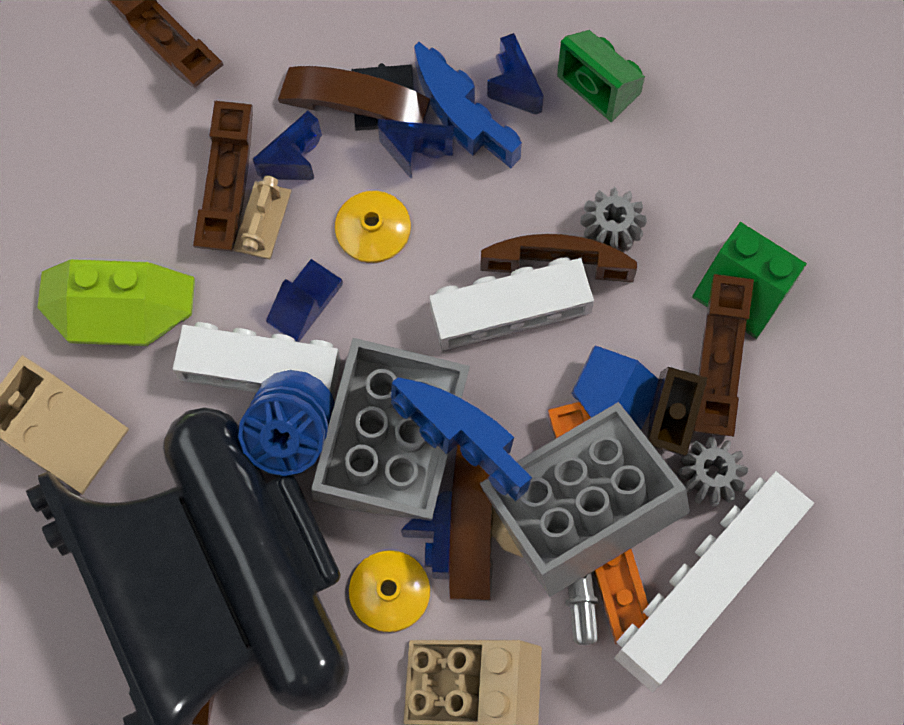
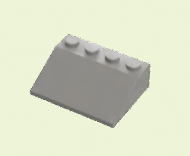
(372, 453)
(589, 499)

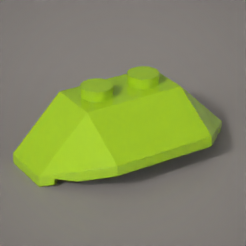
(114, 301)

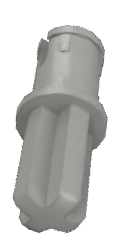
(582, 609)

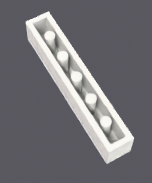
(713, 581)

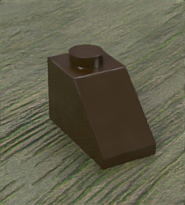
(675, 410)

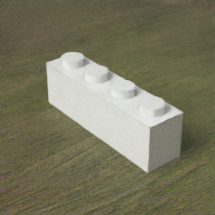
(511, 303)
(246, 360)

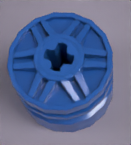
(286, 423)

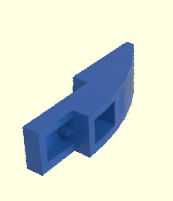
(453, 103)
(451, 421)

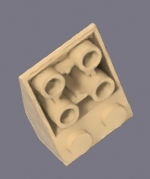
(56, 425)
(472, 682)

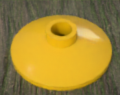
(375, 242)
(394, 611)

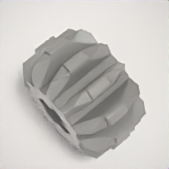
(616, 209)
(727, 477)

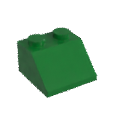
(599, 73)
(757, 258)

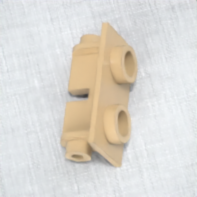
(262, 218)

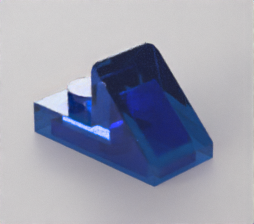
(517, 82)
(407, 138)
(283, 155)
(303, 300)
(439, 529)

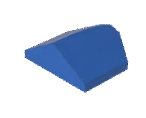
(614, 379)

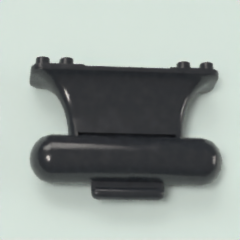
(205, 577)

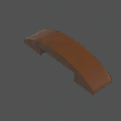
(168, 40)
(352, 93)
(226, 176)
(609, 262)
(722, 353)
(470, 534)

